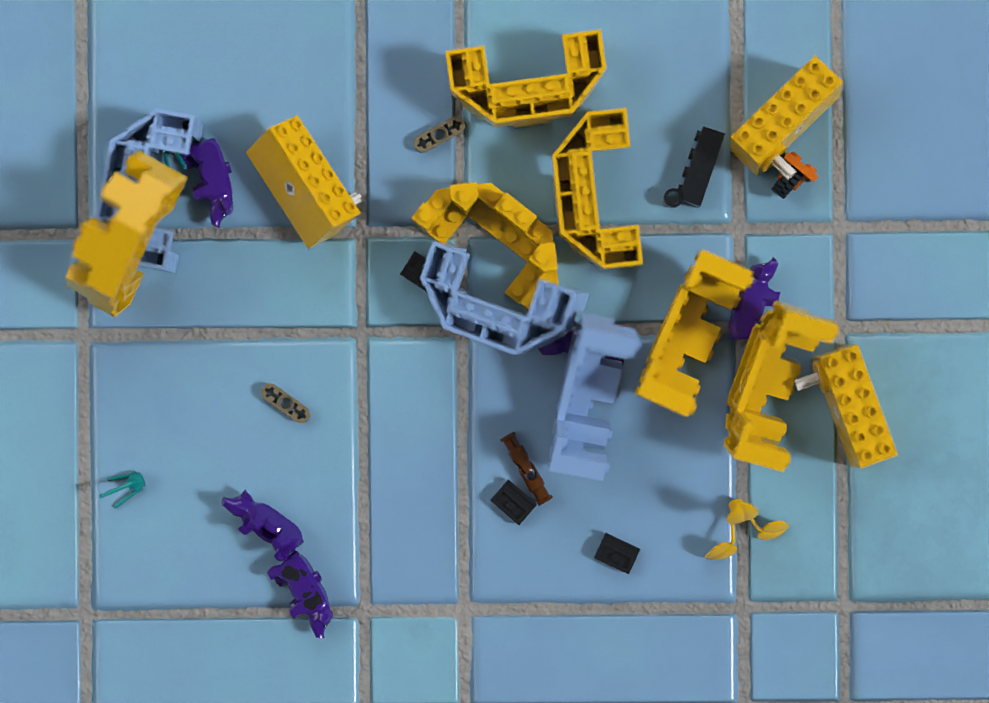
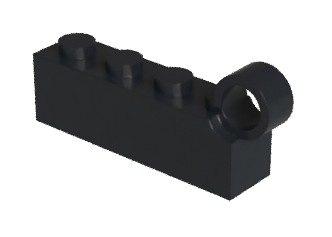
(700, 168)

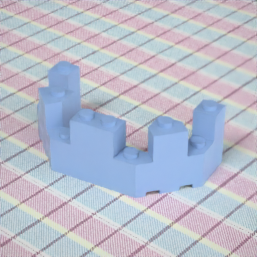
(153, 133)
(547, 321)
(585, 379)

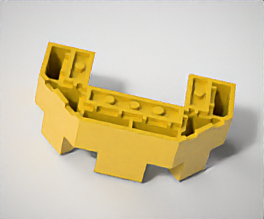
(528, 100)
(576, 192)
(504, 220)
(114, 250)
(686, 334)
(765, 372)

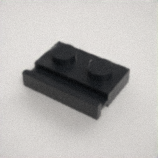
(413, 269)
(513, 502)
(617, 553)

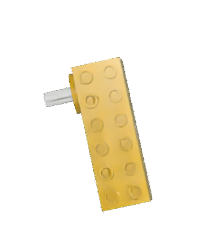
(785, 117)
(303, 182)
(852, 404)

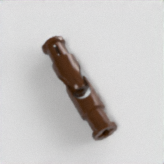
(520, 458)

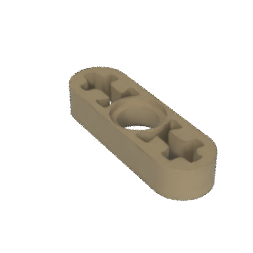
(429, 146)
(294, 415)

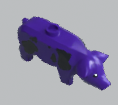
(306, 589)

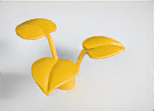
(739, 513)

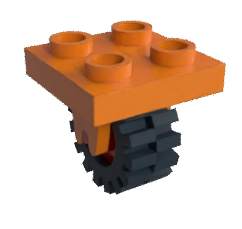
(784, 185)

